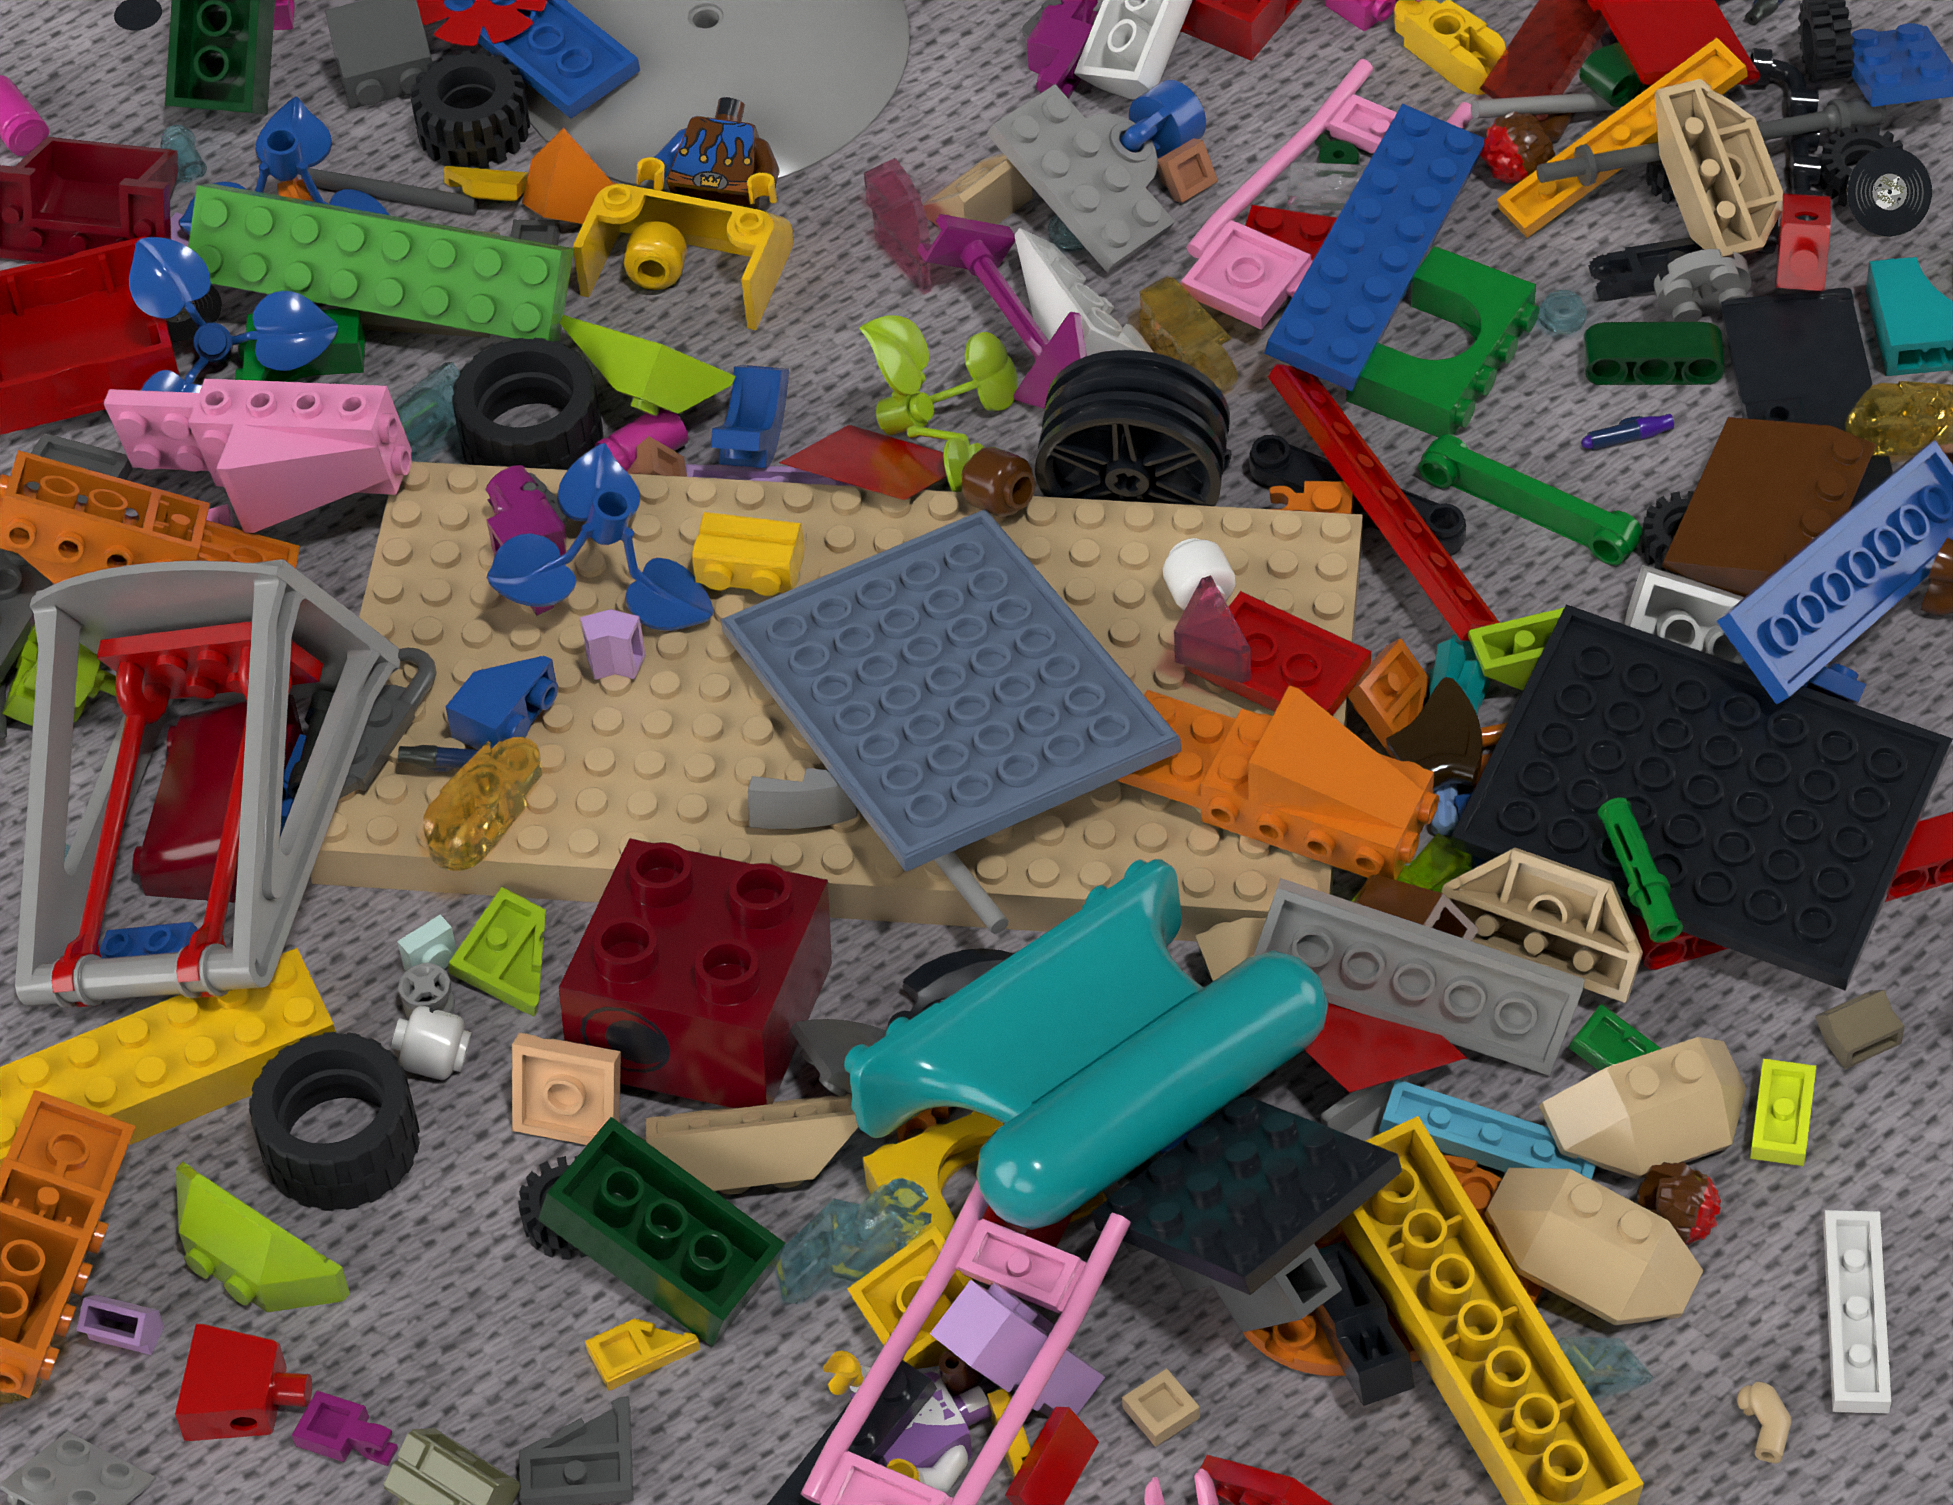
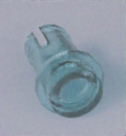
(189, 161)

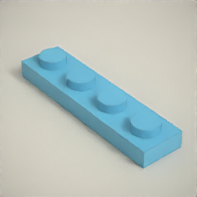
(1478, 1132)

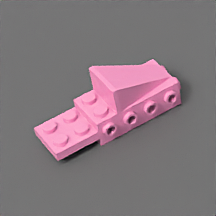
(269, 441)

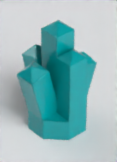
(1458, 661)

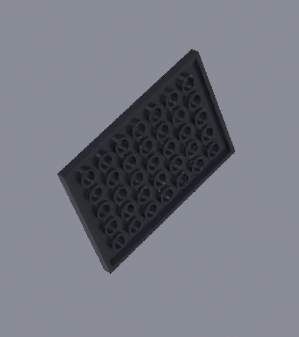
(1754, 810)

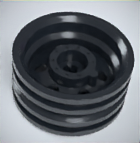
(1133, 431)

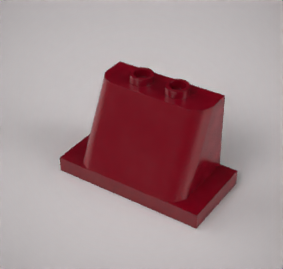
(83, 197)

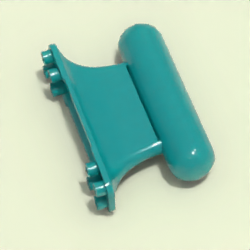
(1089, 1049)

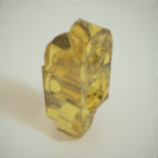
(1185, 331)
(1903, 417)
(481, 803)

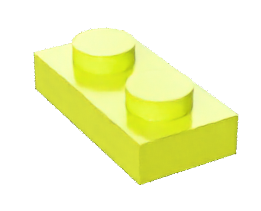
(1783, 1112)

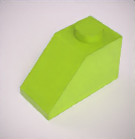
(1513, 647)

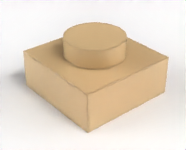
(1161, 1407)

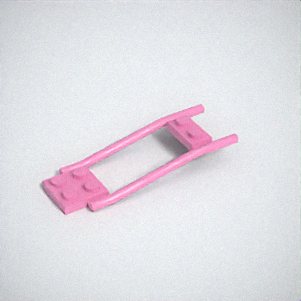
(1252, 272)
(987, 1255)

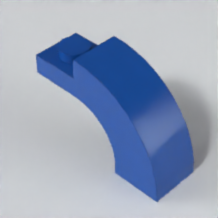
(753, 417)

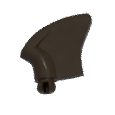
(1443, 737)

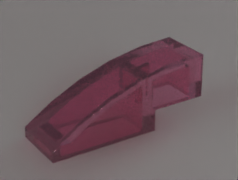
(899, 220)

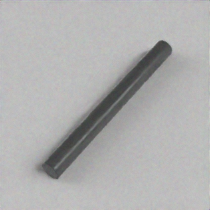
(395, 191)

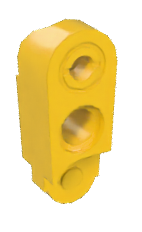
(1449, 41)

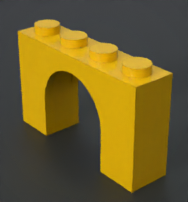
(934, 1159)

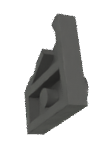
(581, 1462)

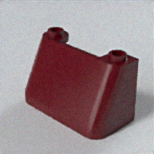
(193, 801)

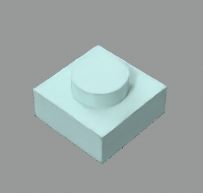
(428, 944)

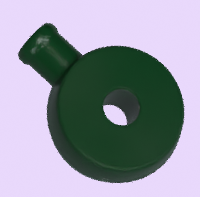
(1336, 151)

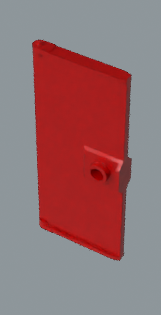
(1668, 32)

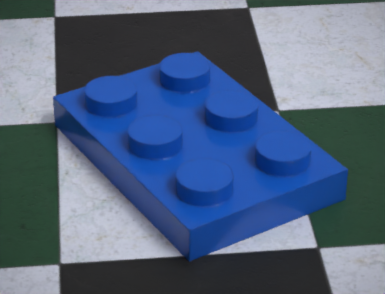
(1901, 65)

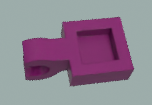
(337, 1426)

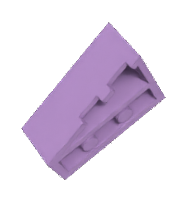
(1001, 1341)

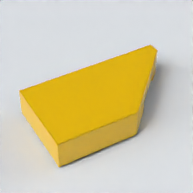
(636, 1350)

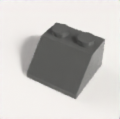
(378, 48)

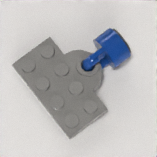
(1100, 165)

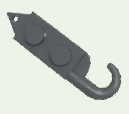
(389, 720)

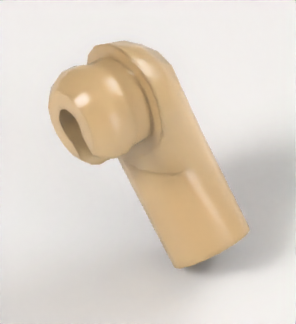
(1773, 1416)

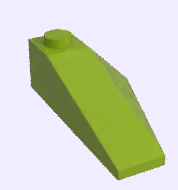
(646, 369)

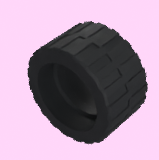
(521, 375)
(346, 1170)

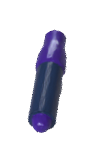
(1628, 430)

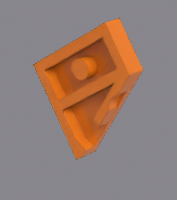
(1390, 691)

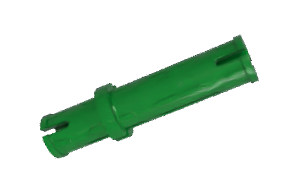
(1647, 886)

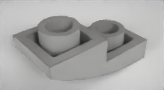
(798, 804)

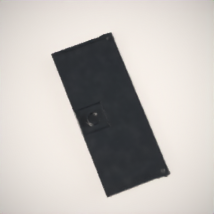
(1801, 362)

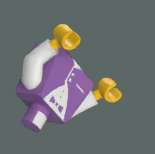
(937, 1439)

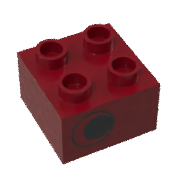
(699, 972)

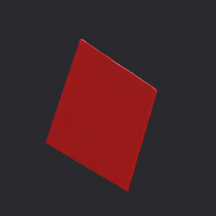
(872, 462)
(1372, 1050)

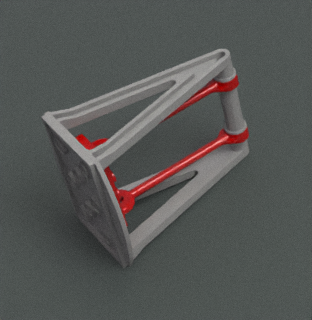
(193, 636)

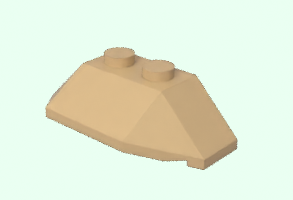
(1717, 168)
(1551, 918)
(1651, 1109)
(756, 1143)
(1592, 1245)

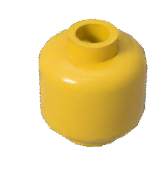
(655, 255)

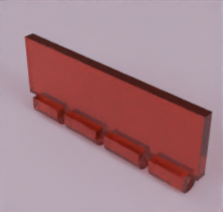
(1546, 51)

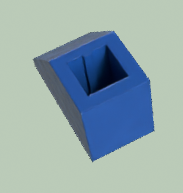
(501, 701)

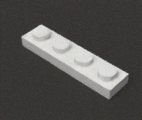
(1856, 1312)

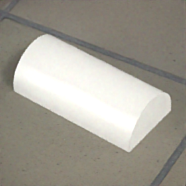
(1131, 44)

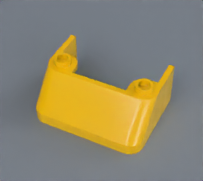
(702, 223)

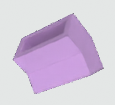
(613, 643)
(98, 1308)

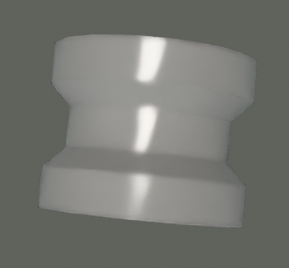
(426, 982)

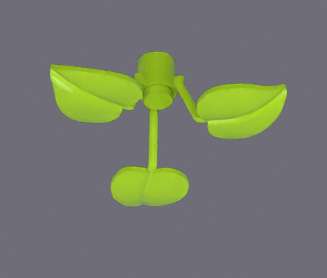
(902, 357)

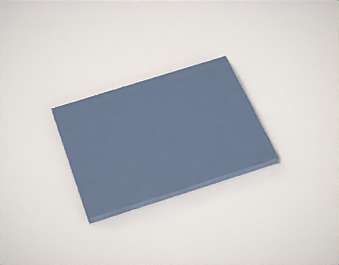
(949, 688)

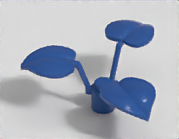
(287, 148)
(172, 275)
(604, 495)

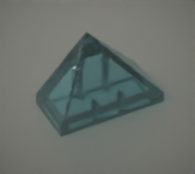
(1604, 1361)

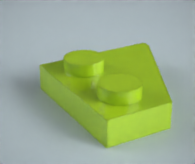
(505, 952)

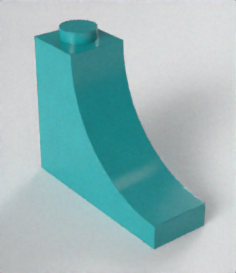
(1909, 318)

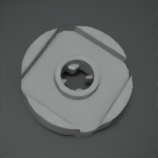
(1700, 284)

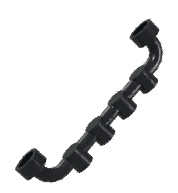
(1800, 101)

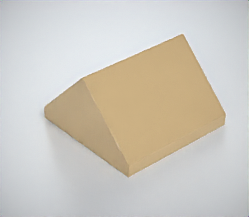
(983, 193)

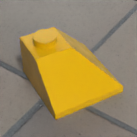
(893, 1284)

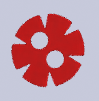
(466, 25)

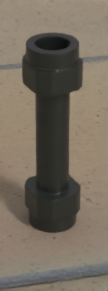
(314, 718)

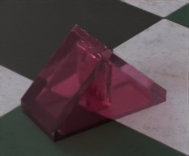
(1210, 636)

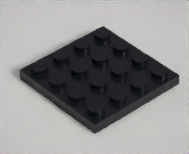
(1248, 1192)

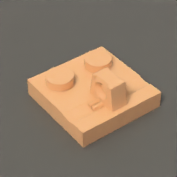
(563, 1088)

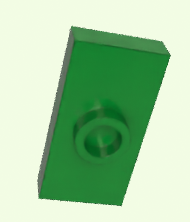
(1609, 1040)

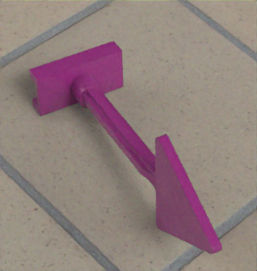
(981, 250)

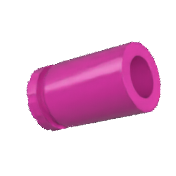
(19, 122)
(664, 428)

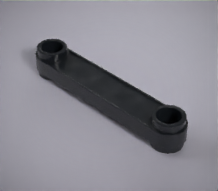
(1279, 463)

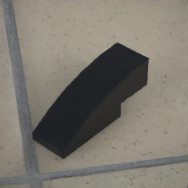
(1360, 1331)

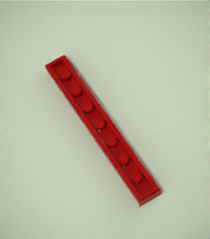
(1383, 500)

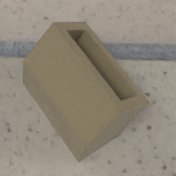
(1861, 1028)

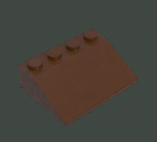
(1765, 499)

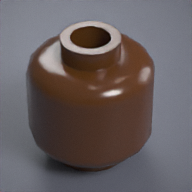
(997, 481)

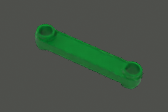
(1607, 534)

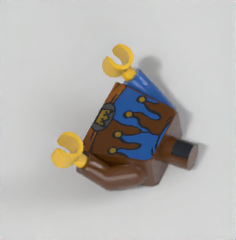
(716, 160)

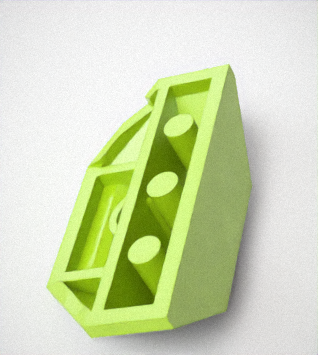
(250, 1251)

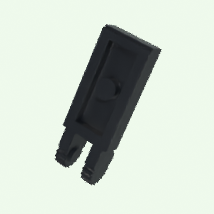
(1642, 264)

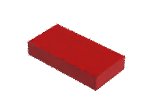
(1053, 1461)

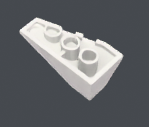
(1058, 288)
(1682, 612)

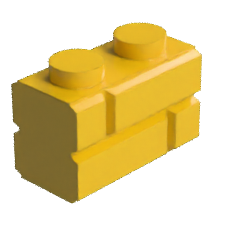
(748, 553)

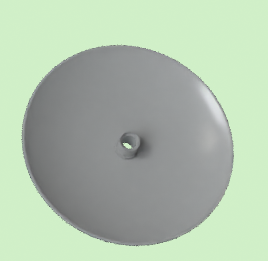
(801, 67)

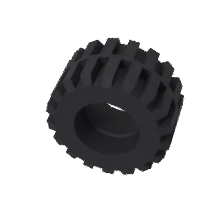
(470, 109)

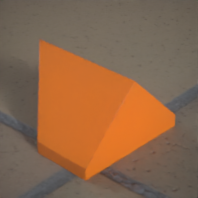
(563, 180)

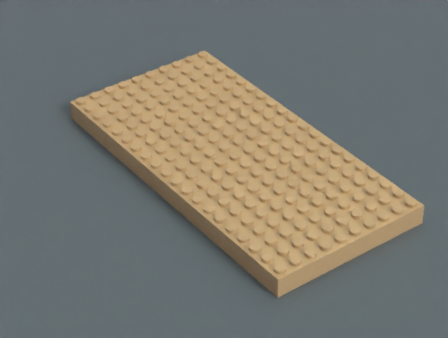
(685, 736)

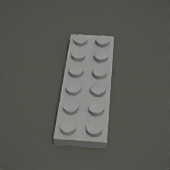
(1425, 976)

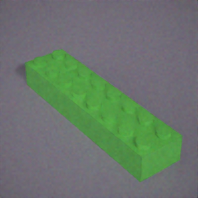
(381, 263)

